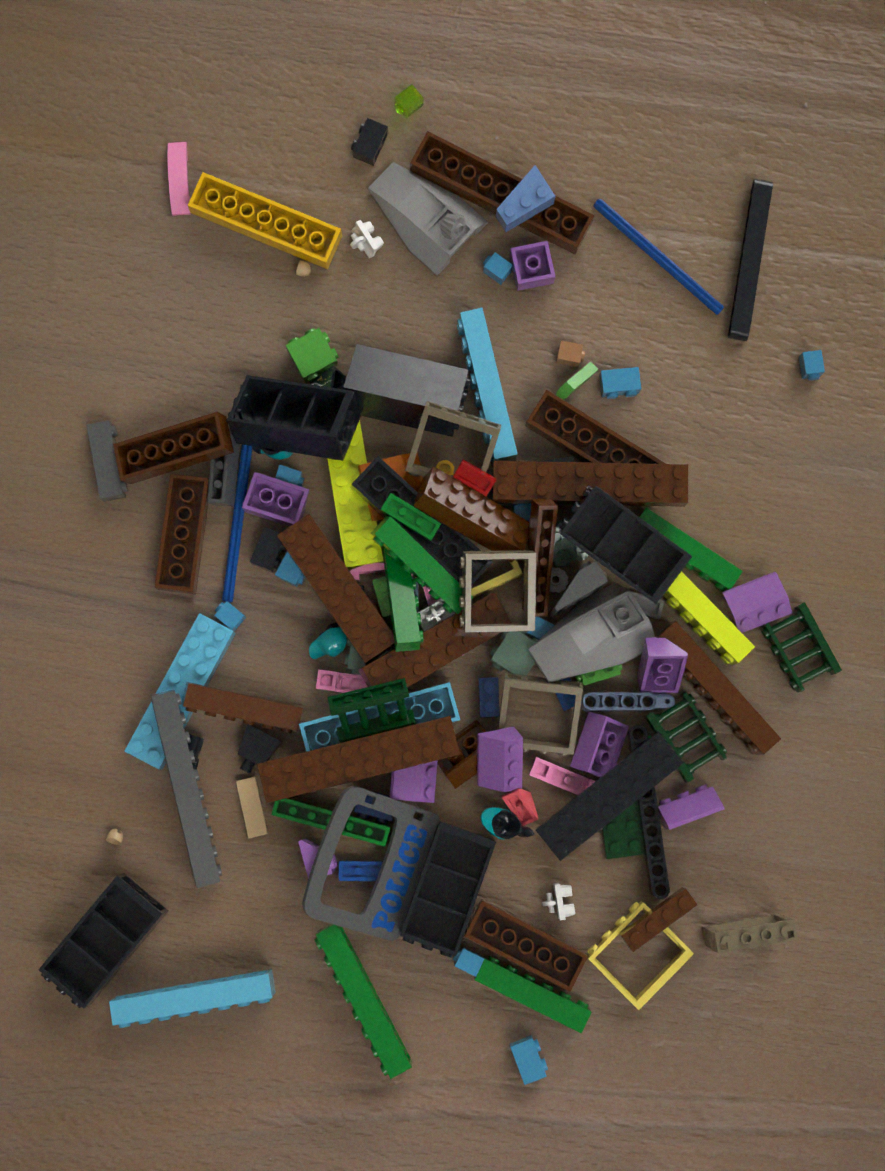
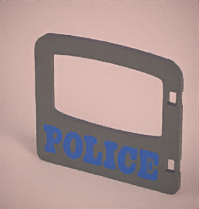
(398, 875)

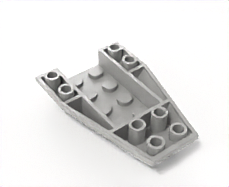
(417, 211)
(594, 635)

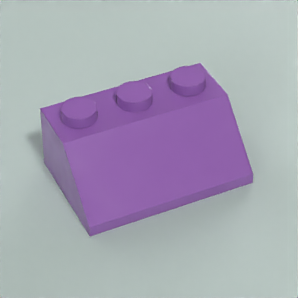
(275, 500)
(757, 602)
(661, 666)
(599, 744)
(500, 759)
(414, 783)
(689, 807)
(309, 851)

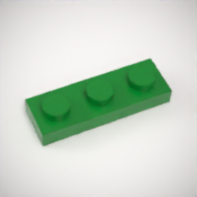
(410, 516)

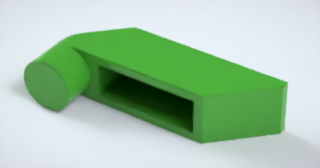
(576, 381)

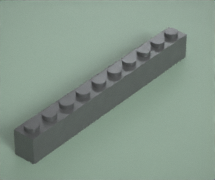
(185, 788)

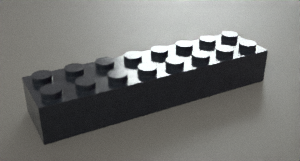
(447, 544)
(609, 795)

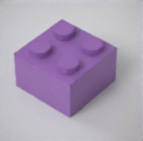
(532, 265)

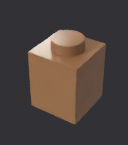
(570, 354)

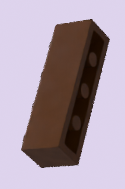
(658, 919)

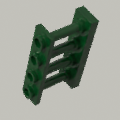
(820, 647)
(369, 697)
(709, 734)

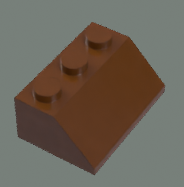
(464, 766)

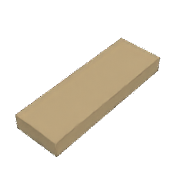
(252, 807)

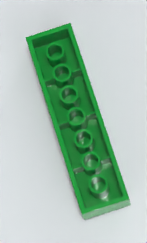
(364, 999)

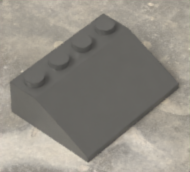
(587, 581)

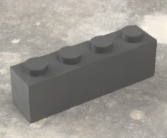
(101, 441)
(224, 478)

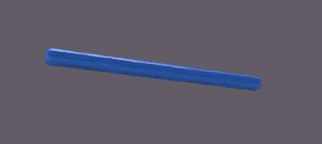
(658, 256)
(237, 523)

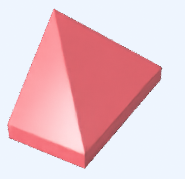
(522, 805)

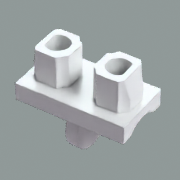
(363, 239)
(433, 615)
(562, 910)

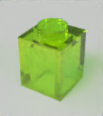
(408, 101)

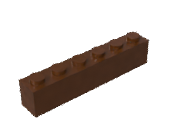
(541, 540)
(241, 706)

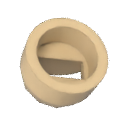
(303, 269)
(115, 837)

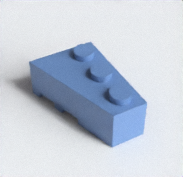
(525, 201)

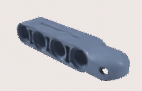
(657, 701)

